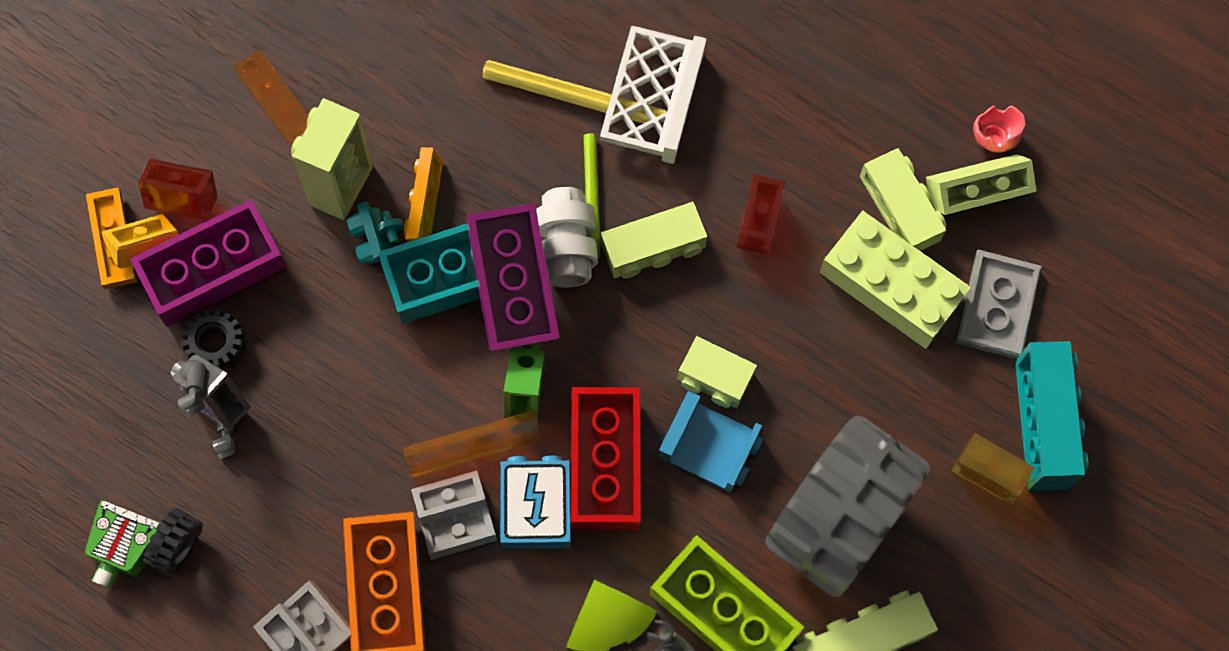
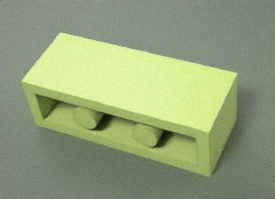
(981, 184)
(903, 200)
(653, 241)

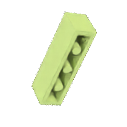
(877, 629)

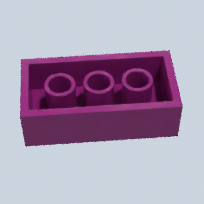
(208, 263)
(512, 277)

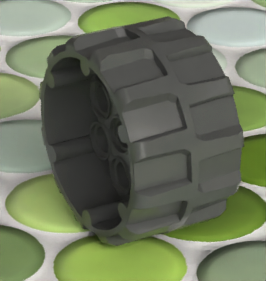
(846, 505)

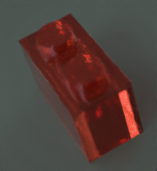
(178, 189)
(761, 214)

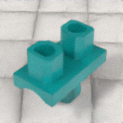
(379, 229)

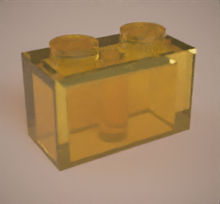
(993, 469)

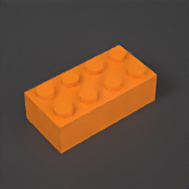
(384, 583)

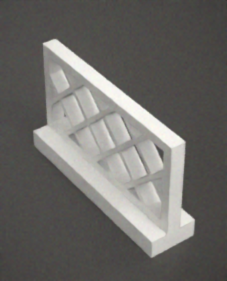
(681, 93)

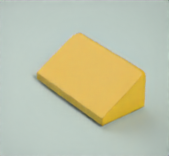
(137, 237)

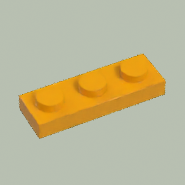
(424, 195)
(106, 213)

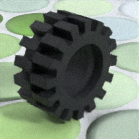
(214, 321)
(172, 541)

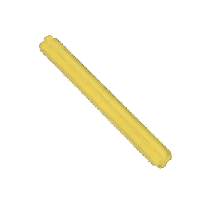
(561, 90)

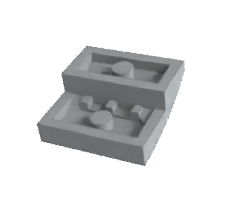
(454, 515)
(304, 623)

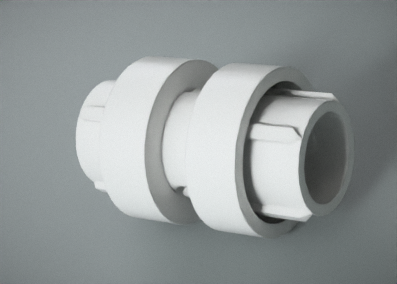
(566, 222)

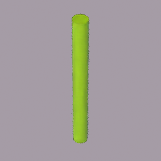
(591, 182)

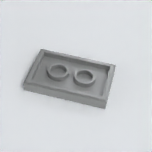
(998, 304)

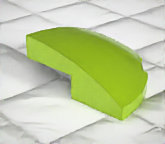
(609, 620)

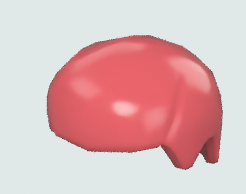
(999, 129)

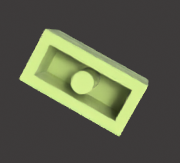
(716, 373)

